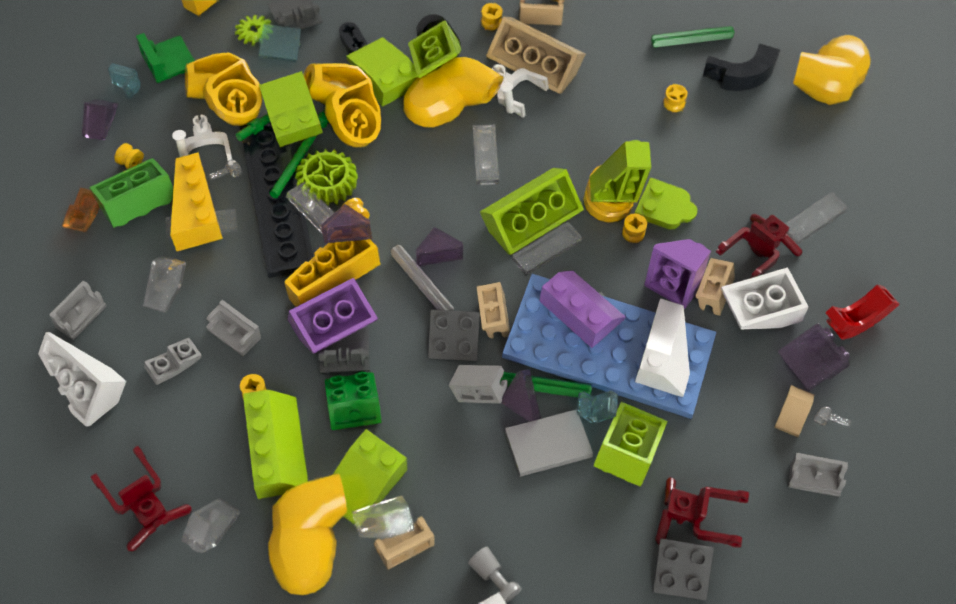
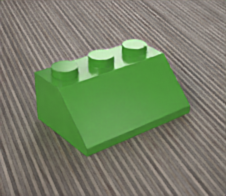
(133, 192)

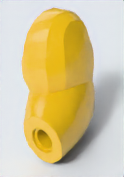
(834, 70)
(225, 86)
(446, 90)
(347, 101)
(303, 536)

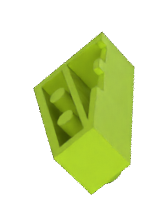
(622, 174)

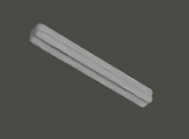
(420, 279)

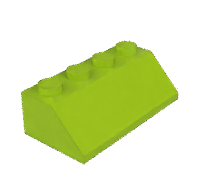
(532, 210)
(274, 442)

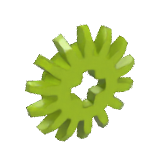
(245, 27)

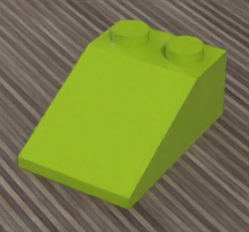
(434, 48)
(387, 68)
(290, 109)
(630, 444)
(369, 472)

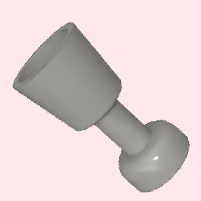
(488, 568)

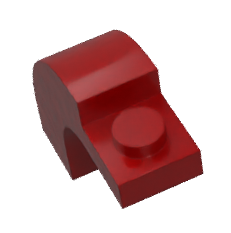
(862, 314)

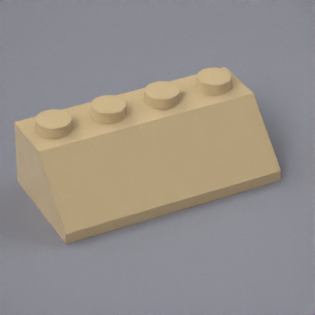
(527, 48)

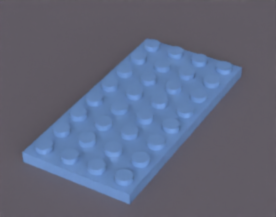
(612, 364)

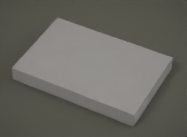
(548, 443)

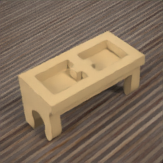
(541, 13)
(717, 275)
(493, 309)
(404, 546)

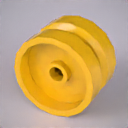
(606, 211)

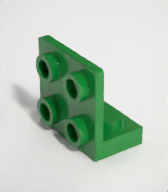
(165, 58)
(352, 400)

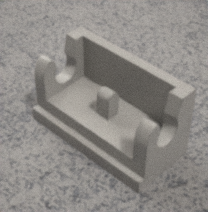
(77, 310)
(233, 328)
(478, 384)
(817, 474)

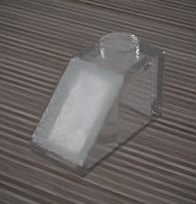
(164, 282)
(384, 519)
(209, 525)

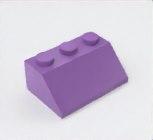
(677, 270)
(580, 307)
(331, 316)

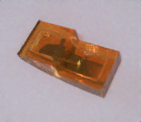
(83, 211)

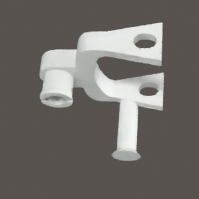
(505, 94)
(202, 136)

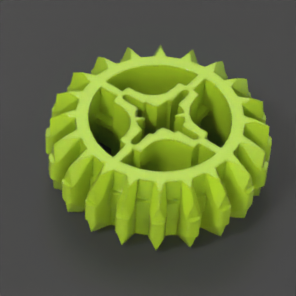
(336, 168)

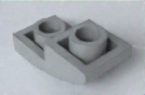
(174, 361)

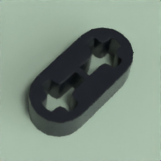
(349, 41)

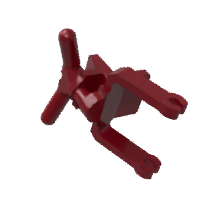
(763, 239)
(142, 501)
(693, 508)

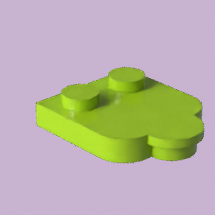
(666, 205)

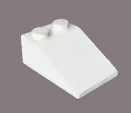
(766, 301)

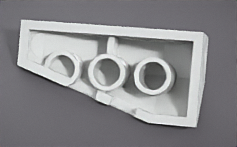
(666, 352)
(83, 379)

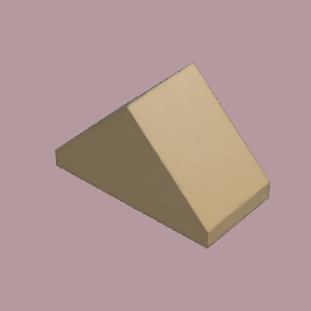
(794, 411)

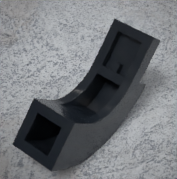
(746, 74)

